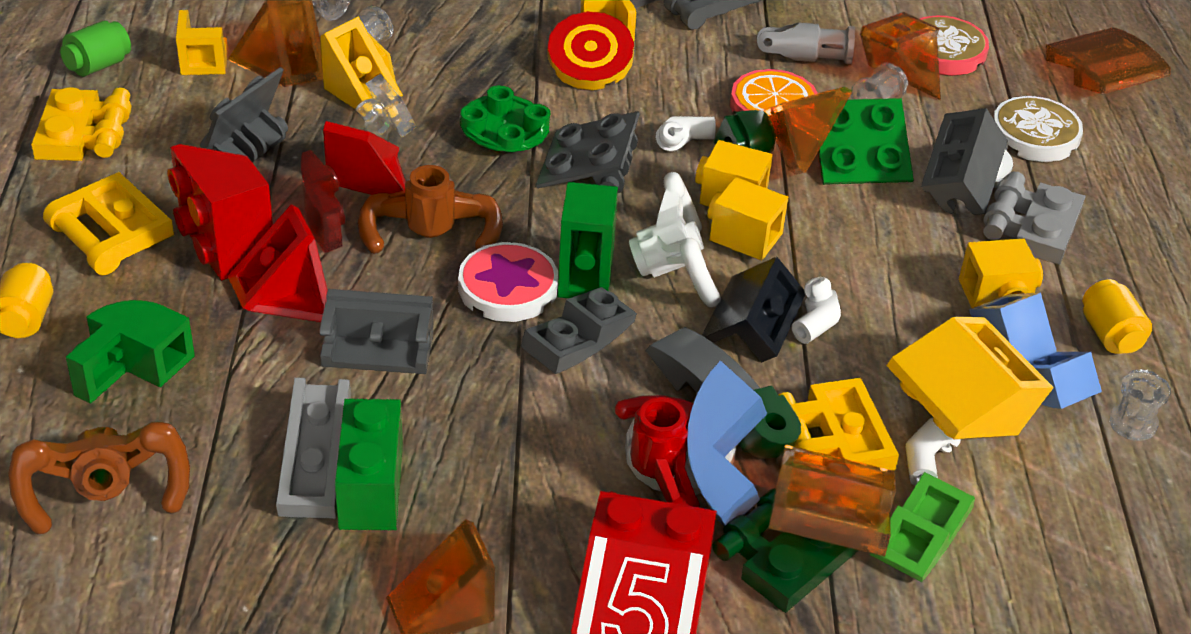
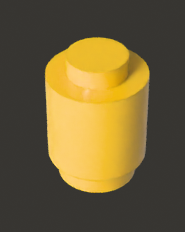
(24, 299)
(1116, 317)

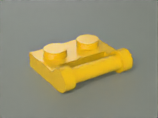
(120, 211)

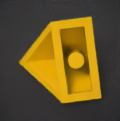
(353, 59)

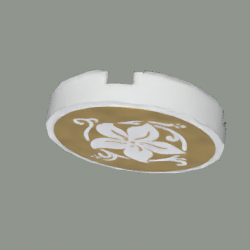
(1039, 128)

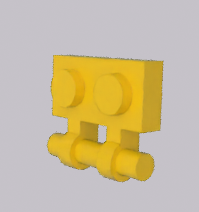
(69, 124)
(847, 421)

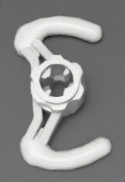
(675, 241)

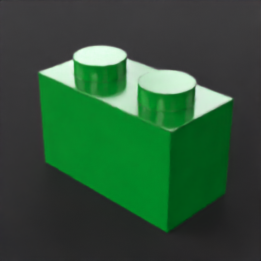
(587, 238)
(369, 464)

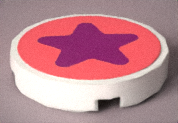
(508, 281)

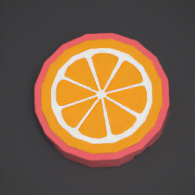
(767, 89)

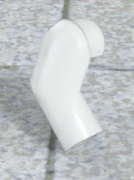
(681, 129)
(822, 310)
(922, 448)

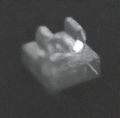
(385, 109)

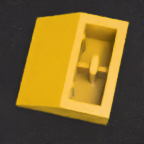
(970, 379)

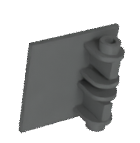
(244, 123)
(592, 150)

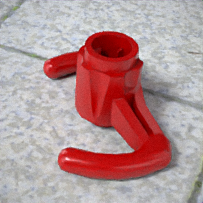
(661, 443)

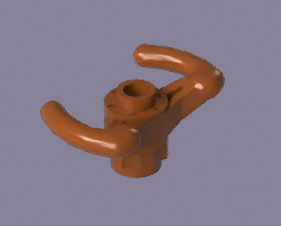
(429, 209)
(97, 467)

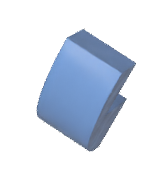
(1027, 328)
(718, 421)

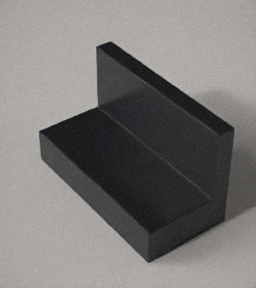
(758, 308)

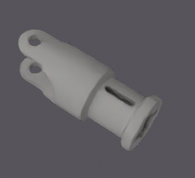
(808, 42)

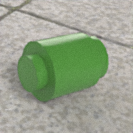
(95, 47)

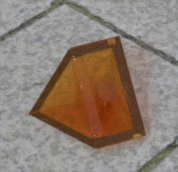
(283, 37)
(905, 44)
(804, 125)
(448, 588)

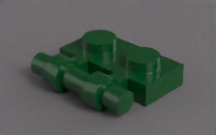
(781, 568)

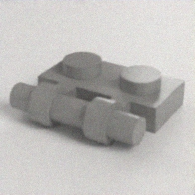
(1048, 218)

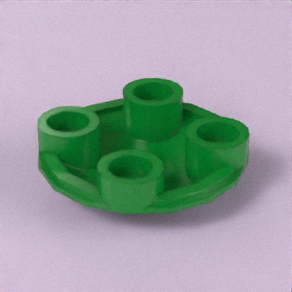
(505, 121)

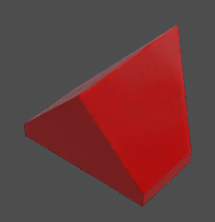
(362, 160)
(283, 272)

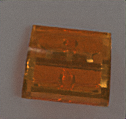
(1108, 60)
(833, 500)

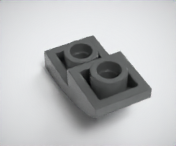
(584, 329)
(689, 358)

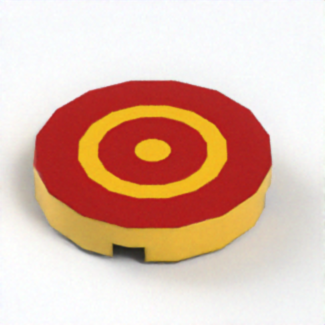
(590, 50)

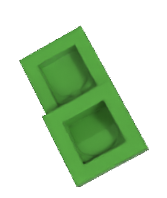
(925, 526)

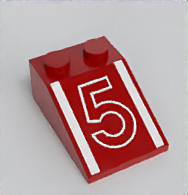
(644, 567)

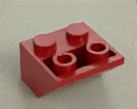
(220, 204)

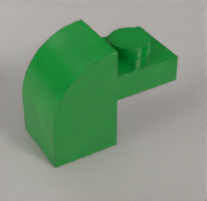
(132, 339)

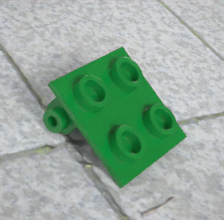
(867, 144)

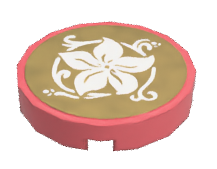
(959, 45)

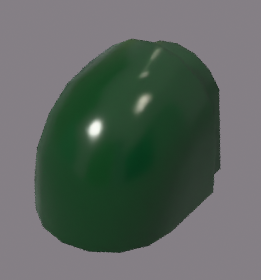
(748, 129)
(775, 430)

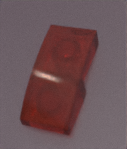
(321, 207)

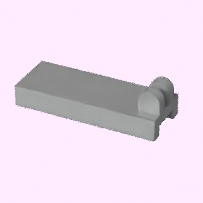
(312, 450)

